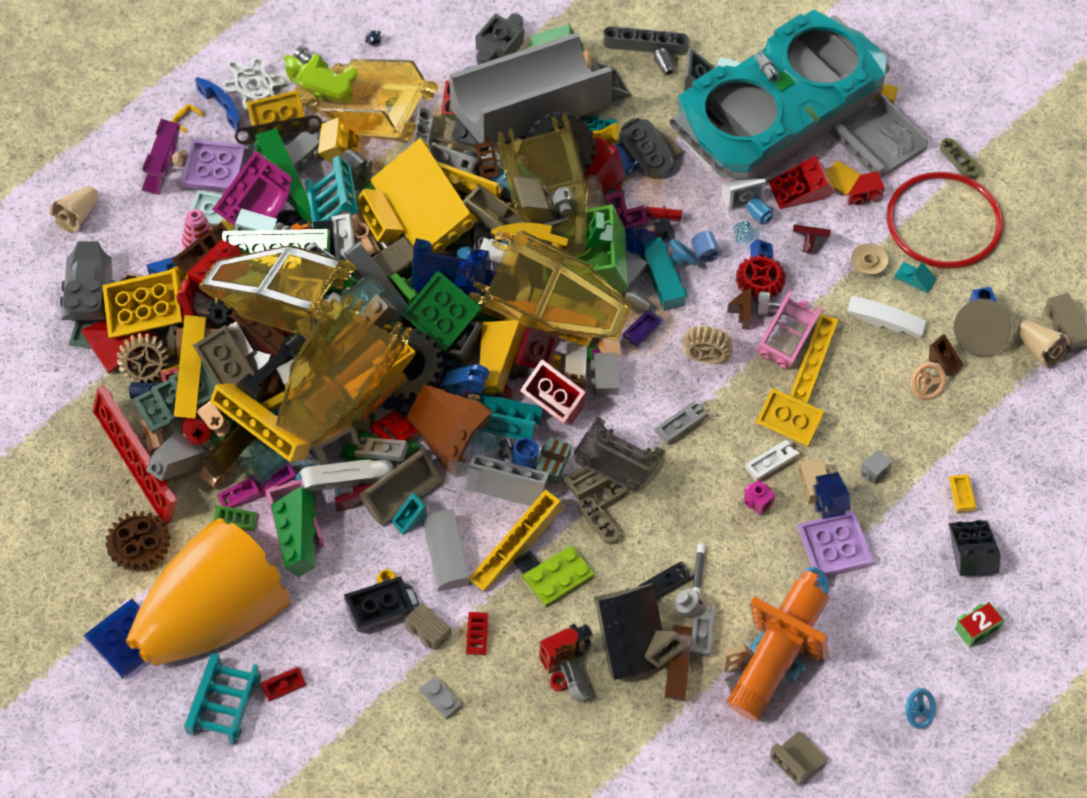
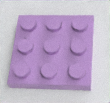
(212, 165)
(835, 544)

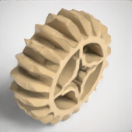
(708, 345)
(135, 358)

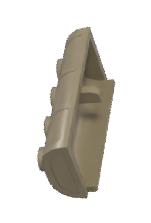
(490, 209)
(392, 490)

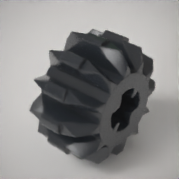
(220, 314)

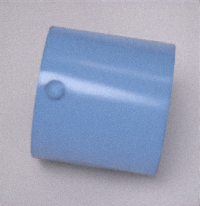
(705, 246)

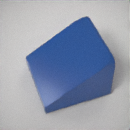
(762, 248)

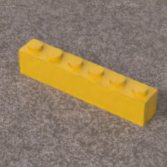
(258, 421)

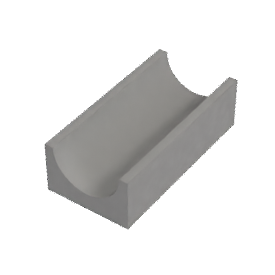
(527, 86)

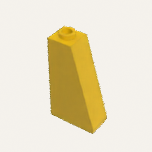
(498, 351)

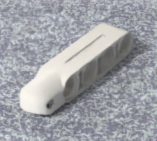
(344, 474)

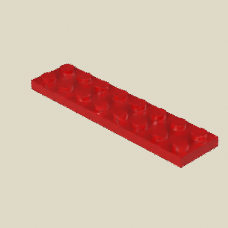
(133, 454)

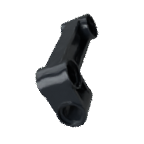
(290, 348)

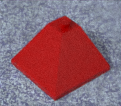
(106, 348)

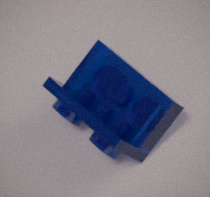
(636, 238)

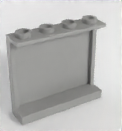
(861, 136)

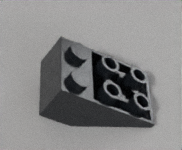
(974, 548)

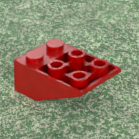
(802, 184)

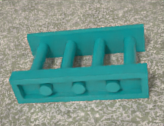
(345, 192)
(510, 417)
(207, 686)

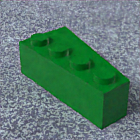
(295, 530)

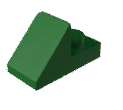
(598, 232)

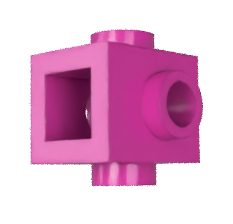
(758, 497)

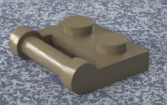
(584, 485)

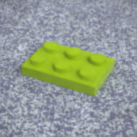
(558, 576)

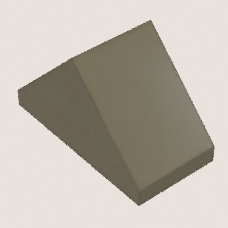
(664, 647)

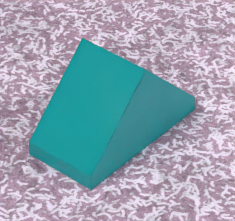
(410, 514)

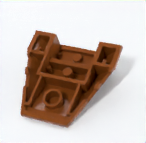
(447, 422)

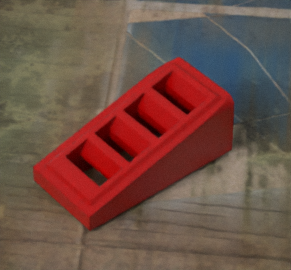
(480, 621)

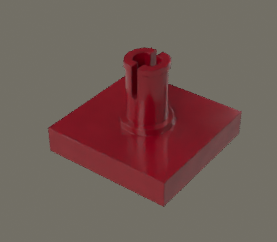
(810, 235)
(536, 346)

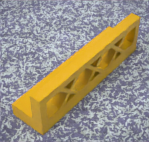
(468, 182)

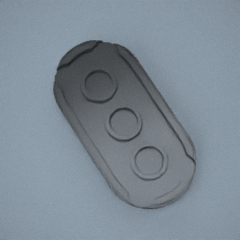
(647, 147)

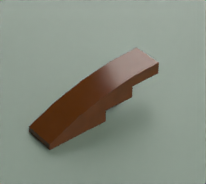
(196, 251)
(678, 667)

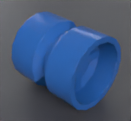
(525, 452)

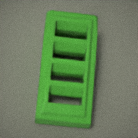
(228, 511)

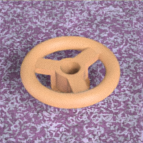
(919, 377)

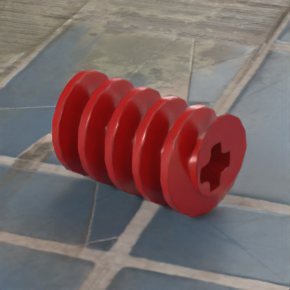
(196, 430)

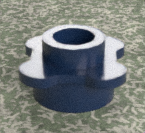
(373, 37)

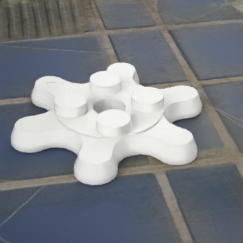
(253, 74)

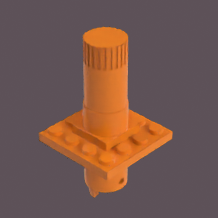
(786, 634)

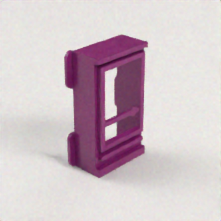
(160, 157)

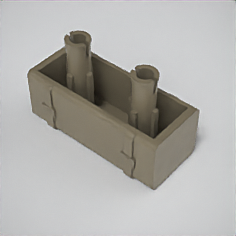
(393, 259)

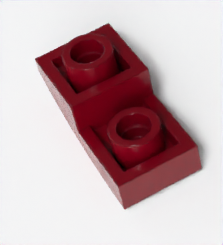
(348, 501)

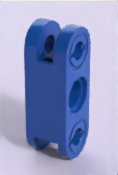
(464, 378)

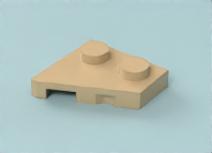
(736, 658)

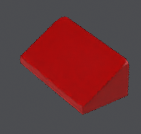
(283, 683)

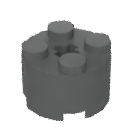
(360, 167)

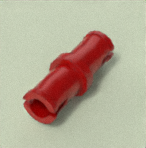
(659, 213)

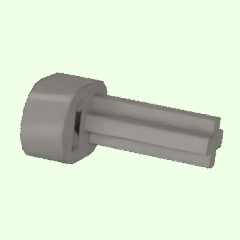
(764, 306)

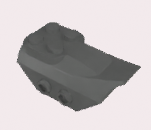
(85, 273)

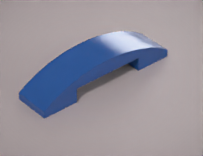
(210, 89)

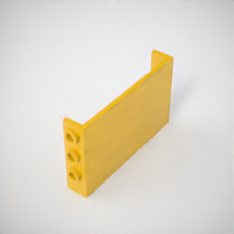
(423, 198)

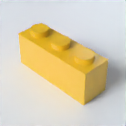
(379, 216)

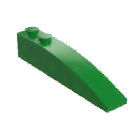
(271, 147)

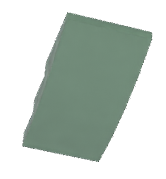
(159, 403)

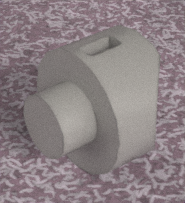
(564, 204)
(688, 603)

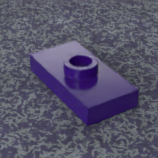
(642, 328)

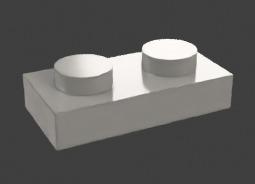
(440, 697)

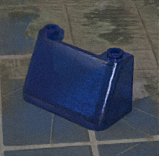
(458, 270)

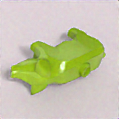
(320, 80)

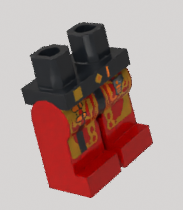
(564, 646)

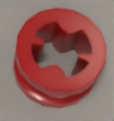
(556, 687)

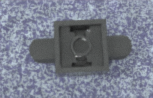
(499, 37)

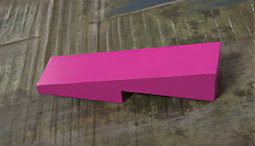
(251, 489)

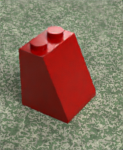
(606, 165)

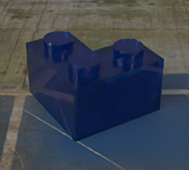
(831, 495)

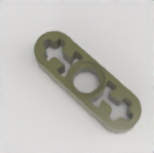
(959, 152)

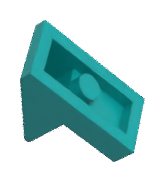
(917, 277)

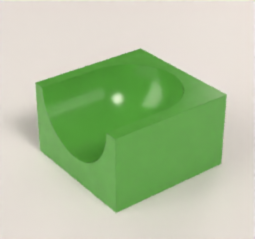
(609, 258)

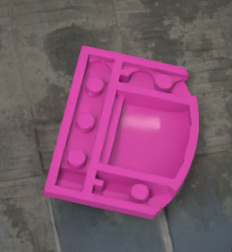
(256, 188)

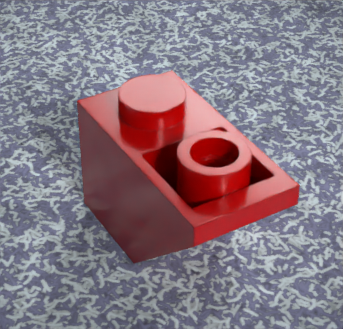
(866, 188)

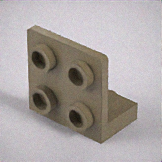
(797, 758)

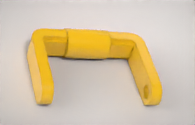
(182, 112)

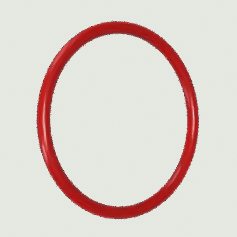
(937, 263)

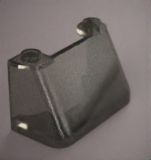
(617, 458)

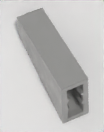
(175, 457)

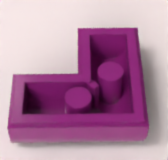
(629, 217)

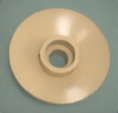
(870, 253)

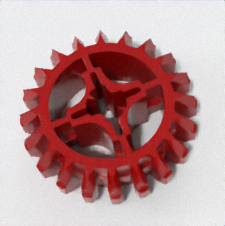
(760, 269)

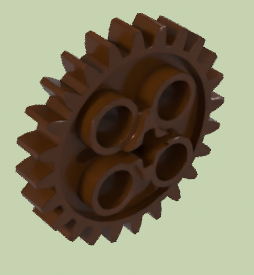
(144, 555)

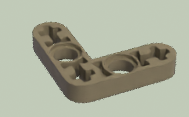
(597, 506)

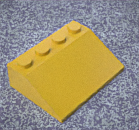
(142, 303)

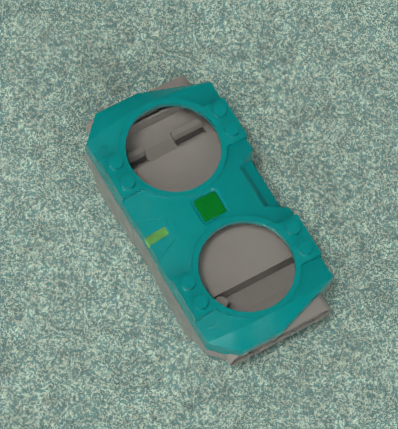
(755, 126)

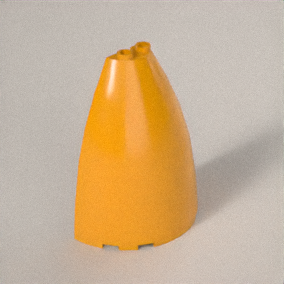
(207, 596)

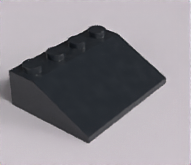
(627, 628)

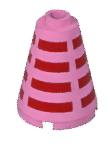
(195, 227)

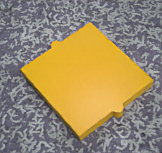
(842, 177)

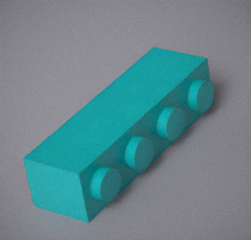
(663, 275)

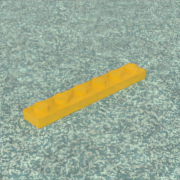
(814, 358)

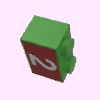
(979, 623)

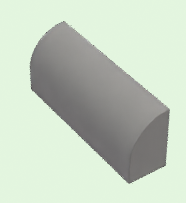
(509, 480)
(446, 550)

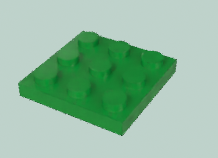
(442, 310)

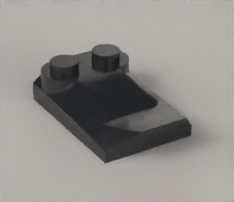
(380, 603)

